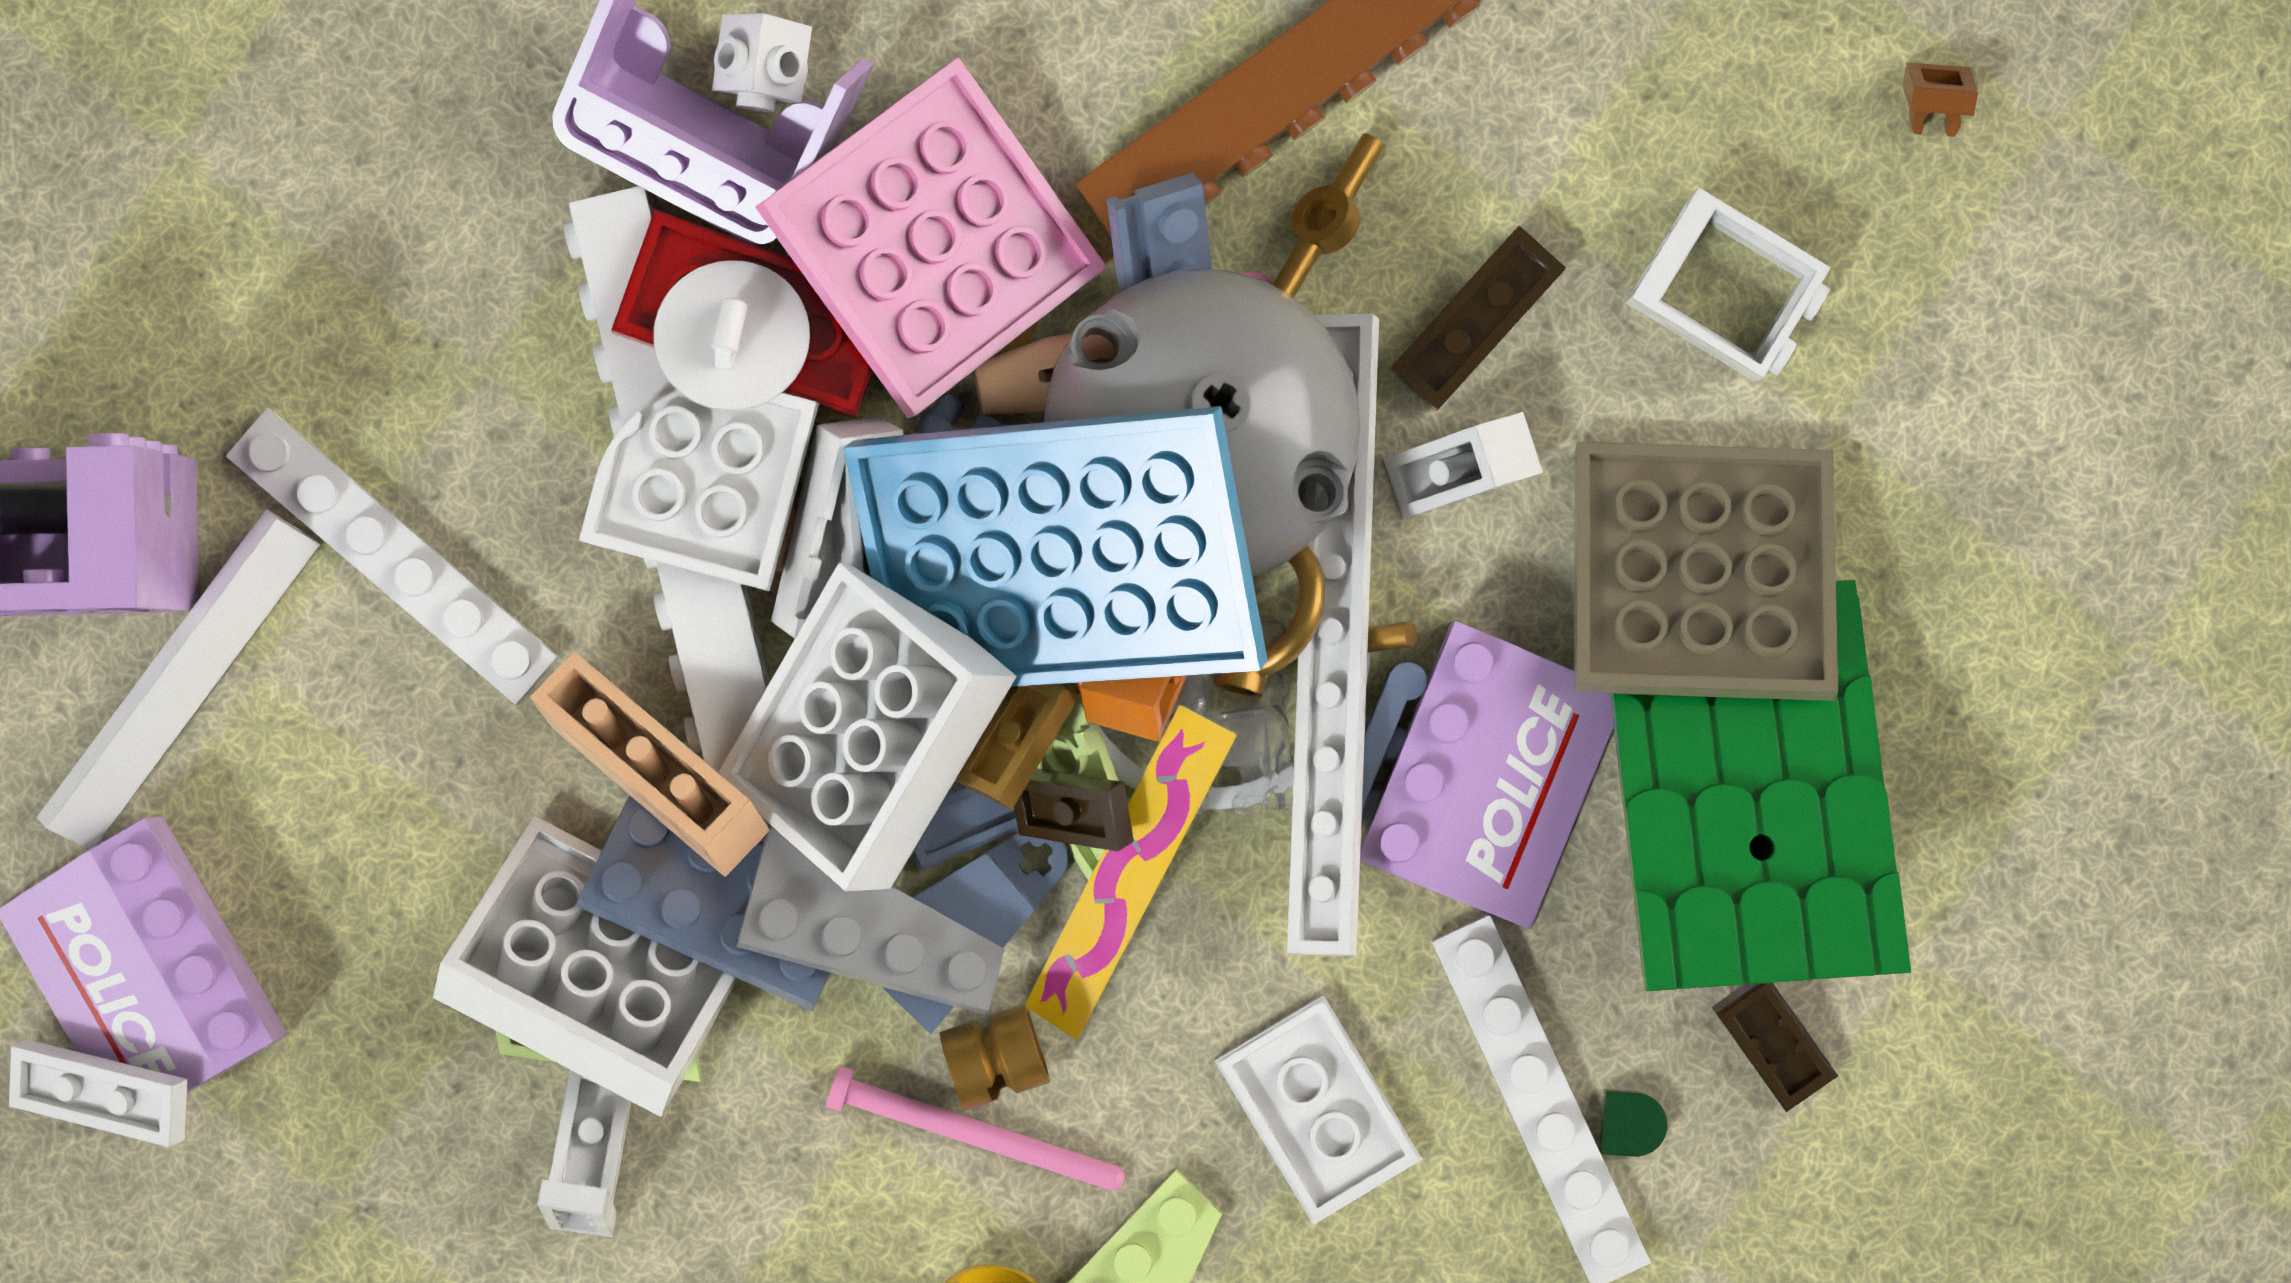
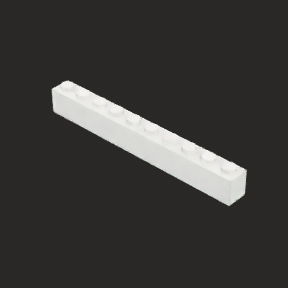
(709, 616)

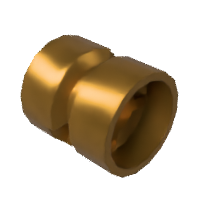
(994, 1057)

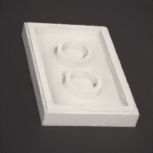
(1318, 1109)

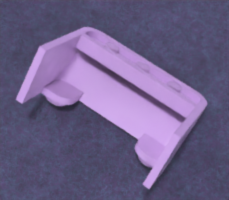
(678, 141)

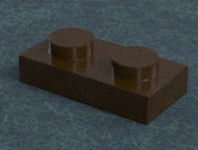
(1075, 810)

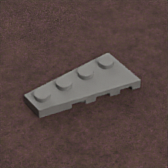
(864, 934)

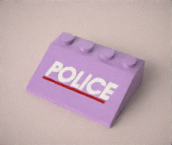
(1488, 776)
(142, 960)

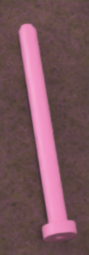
(971, 1131)

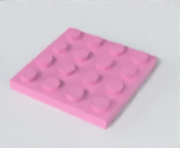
(931, 237)

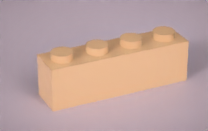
(650, 764)

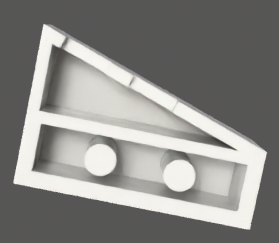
(825, 522)

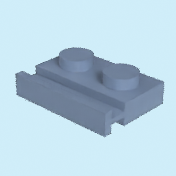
(1159, 230)

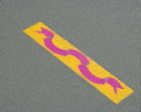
(1128, 878)

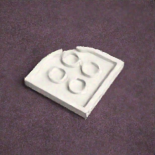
(702, 486)

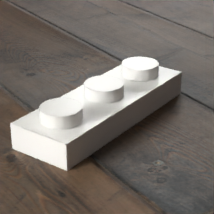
(98, 1093)

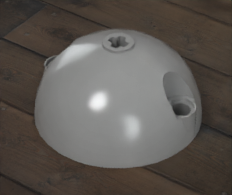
(1260, 351)

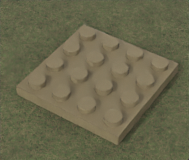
(1704, 571)

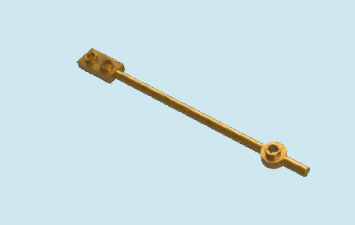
(1035, 713)

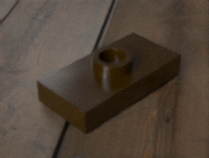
(1775, 1042)

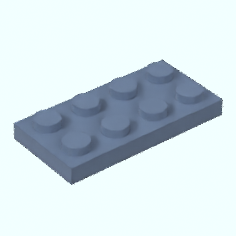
(676, 898)

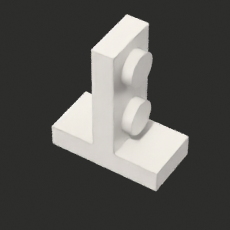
(586, 1160)

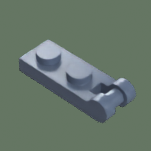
(1382, 735)

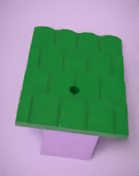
(1804, 776)

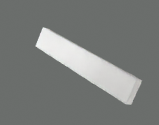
(178, 680)

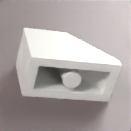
(1463, 465)

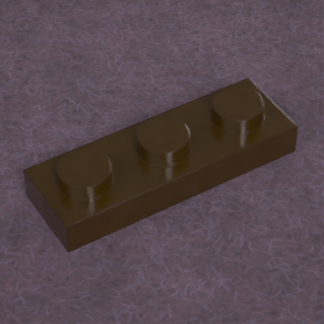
(1477, 318)

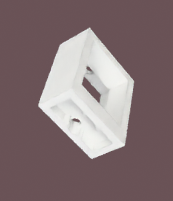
(1803, 300)

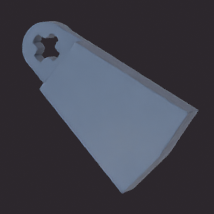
(990, 899)

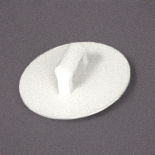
(731, 335)

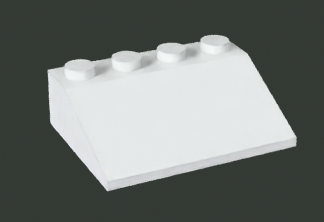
(865, 729)
(576, 982)

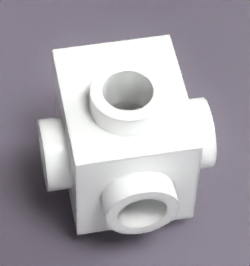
(761, 60)

